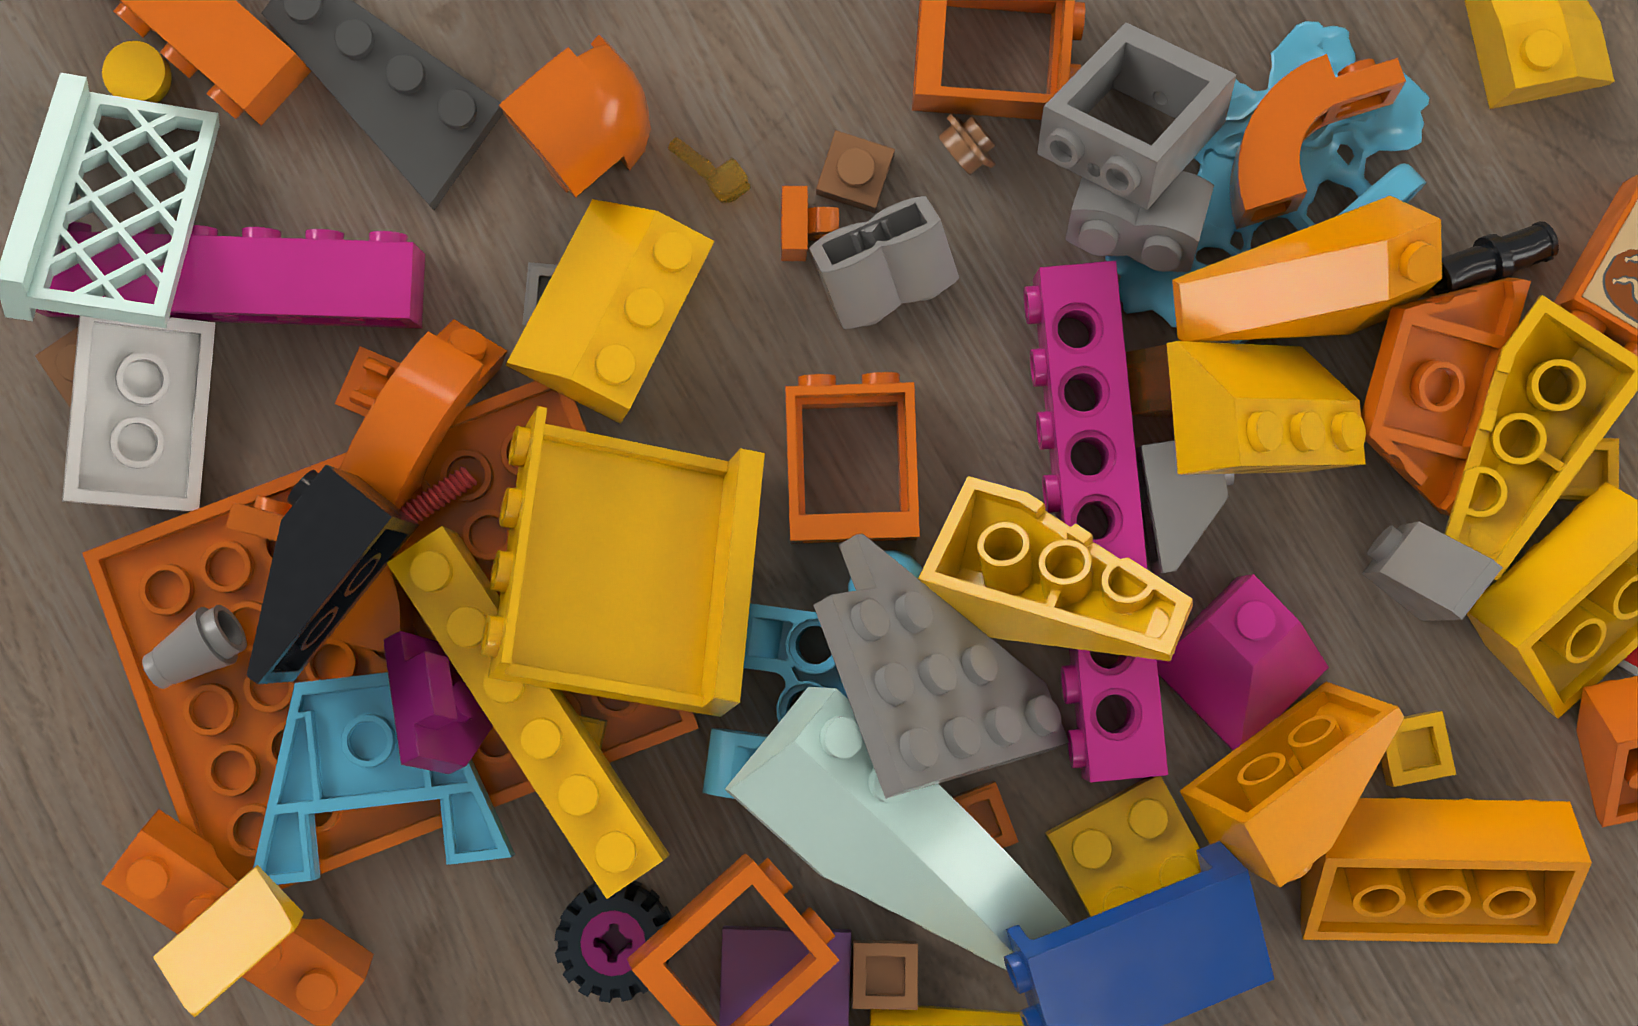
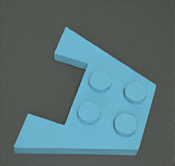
(346, 756)

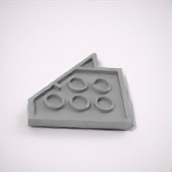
(927, 681)

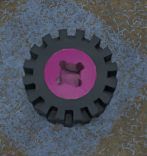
(621, 919)

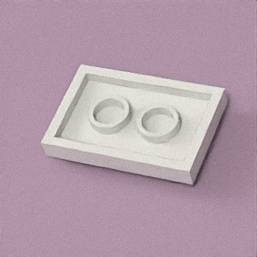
(139, 414)

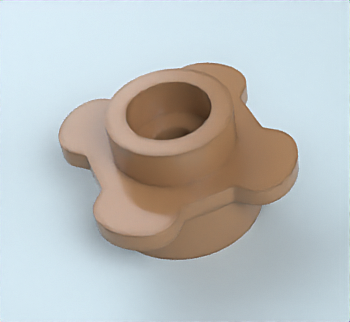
(968, 143)

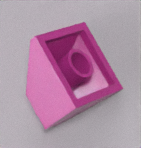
(1242, 661)

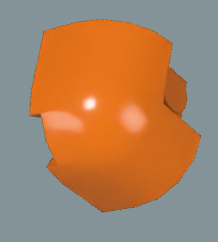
(582, 115)

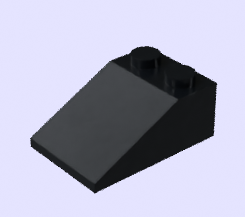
(321, 566)

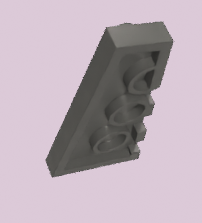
(397, 92)

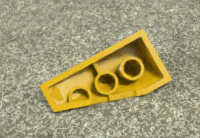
(1537, 48)
(1047, 582)

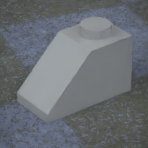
(1174, 505)
(1429, 571)

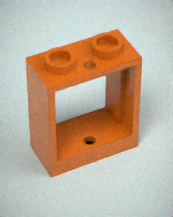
(930, 96)
(876, 390)
(650, 958)

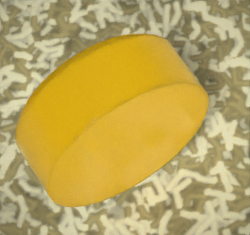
(137, 72)

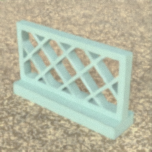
(50, 205)

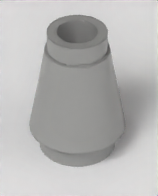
(197, 646)

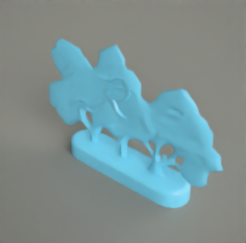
(1382, 129)

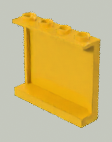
(625, 569)

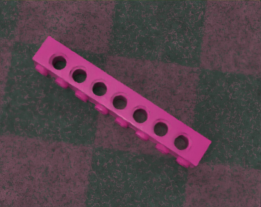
(1093, 297)

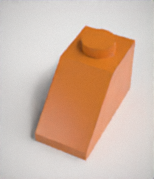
(1610, 748)

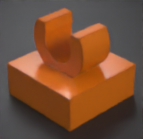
(803, 223)
(365, 381)

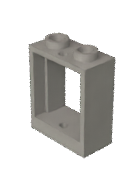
(1156, 75)

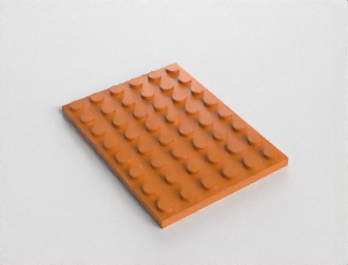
(225, 732)

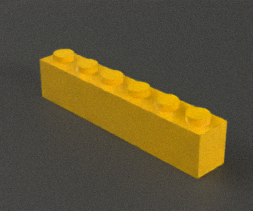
(531, 720)

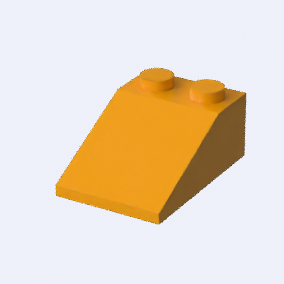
(1294, 781)

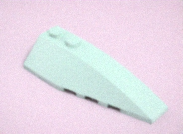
(901, 852)

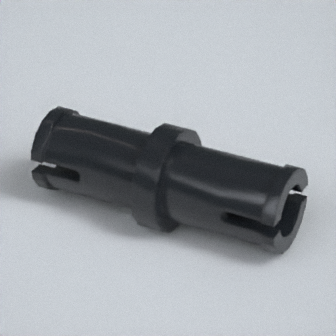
(1497, 257)

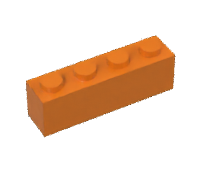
(227, 45)

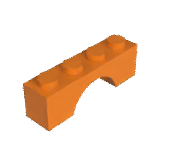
(178, 876)

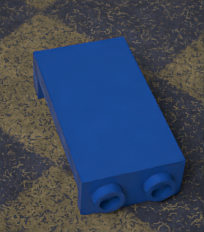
(1149, 955)

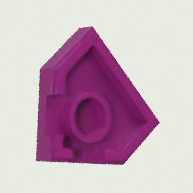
(432, 706)

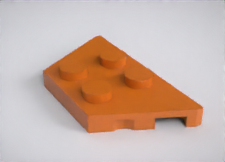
(1435, 382)

